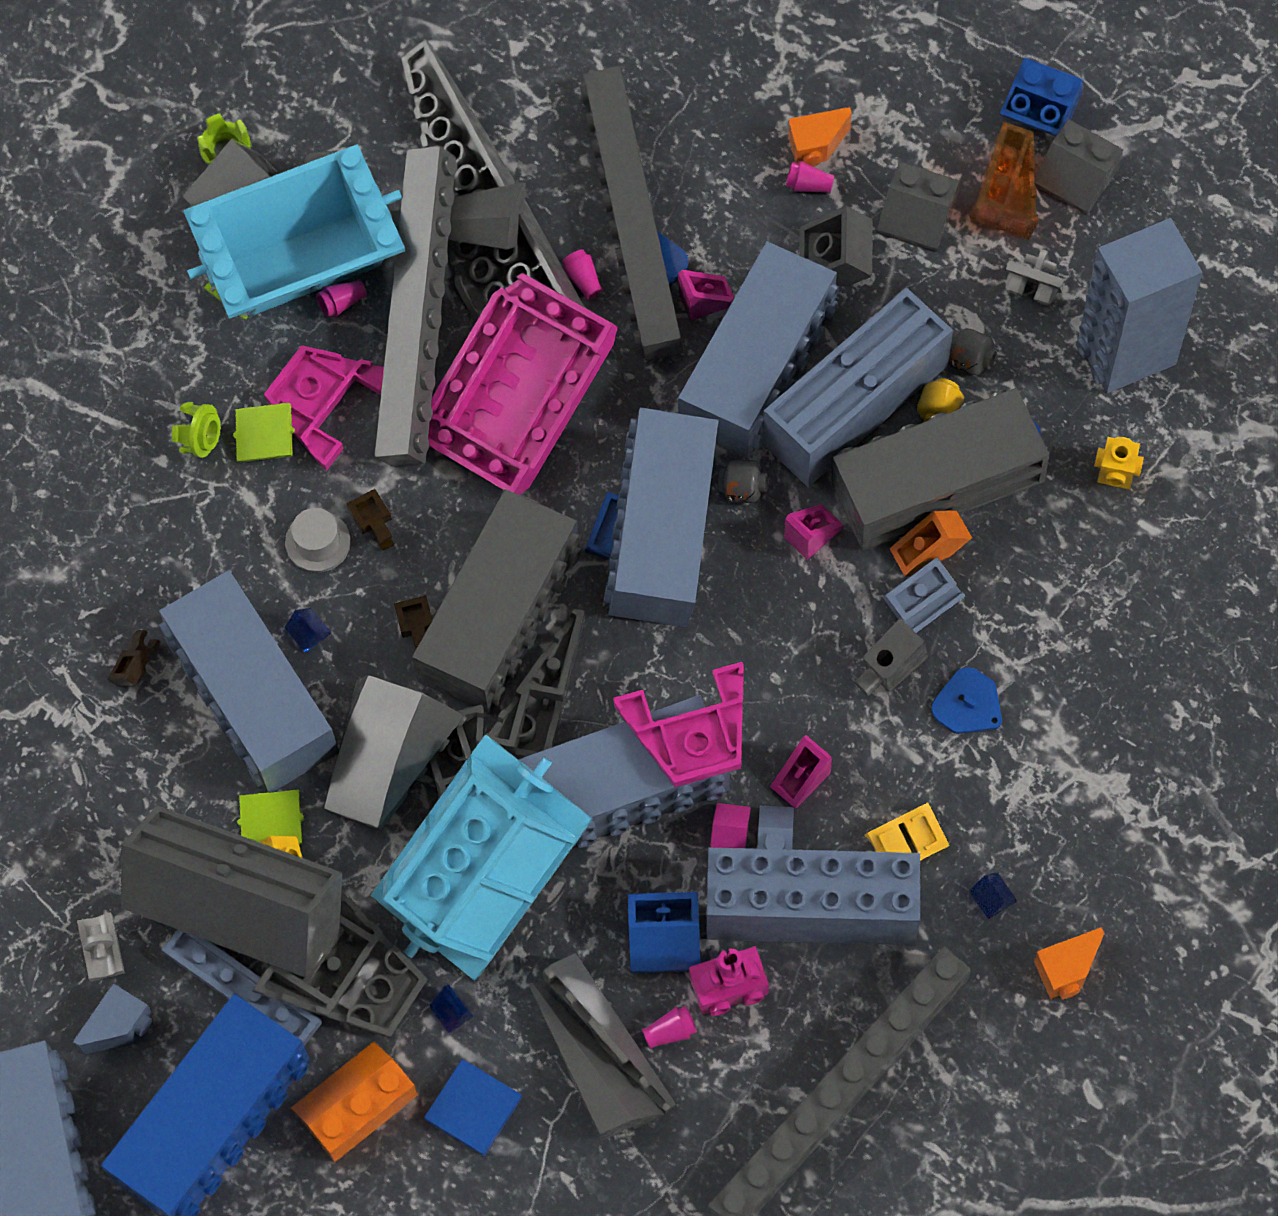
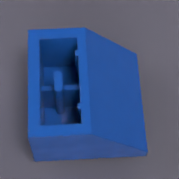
(1042, 97)
(663, 932)

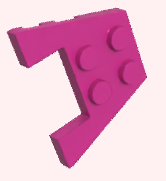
(313, 386)
(694, 742)

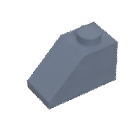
(775, 827)
(114, 1022)

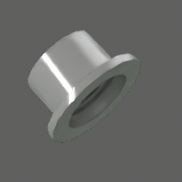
(317, 541)

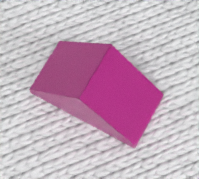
(703, 293)
(811, 529)
(802, 772)
(730, 826)

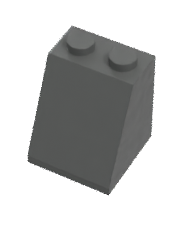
(229, 171)

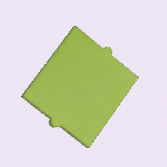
(263, 432)
(270, 815)

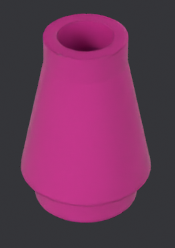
(807, 178)
(582, 273)
(338, 298)
(670, 1028)

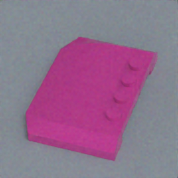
(517, 382)

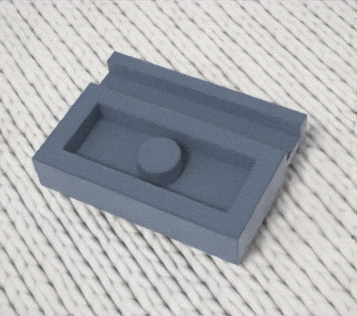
(924, 595)

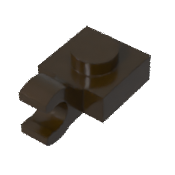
(372, 514)
(413, 618)
(132, 662)

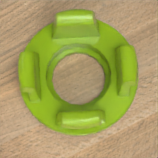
(220, 130)
(193, 436)

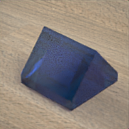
(306, 628)
(992, 894)
(450, 1009)

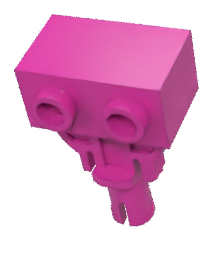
(729, 981)

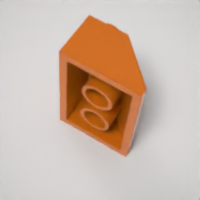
(355, 1101)

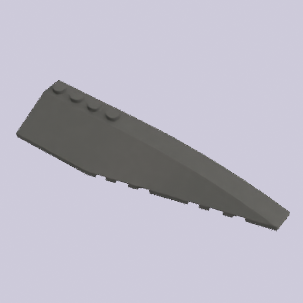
(451, 123)

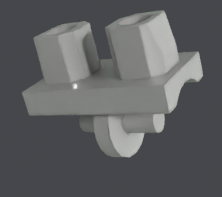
(1020, 274)
(100, 947)

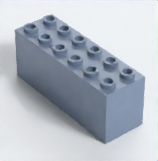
(1138, 305)
(760, 345)
(857, 386)
(661, 517)
(247, 683)
(618, 779)
(813, 896)
(38, 1138)

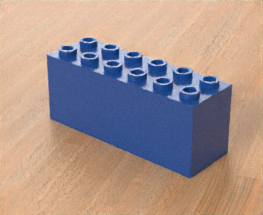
(207, 1111)

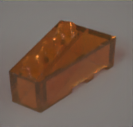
(1008, 185)

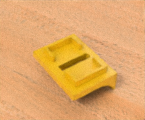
(921, 827)

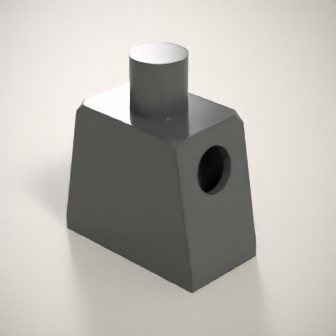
(899, 648)

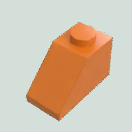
(818, 135)
(935, 536)
(1068, 963)

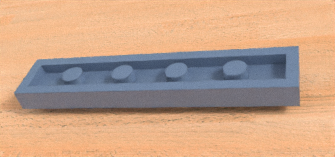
(230, 977)

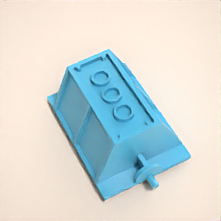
(294, 233)
(480, 858)

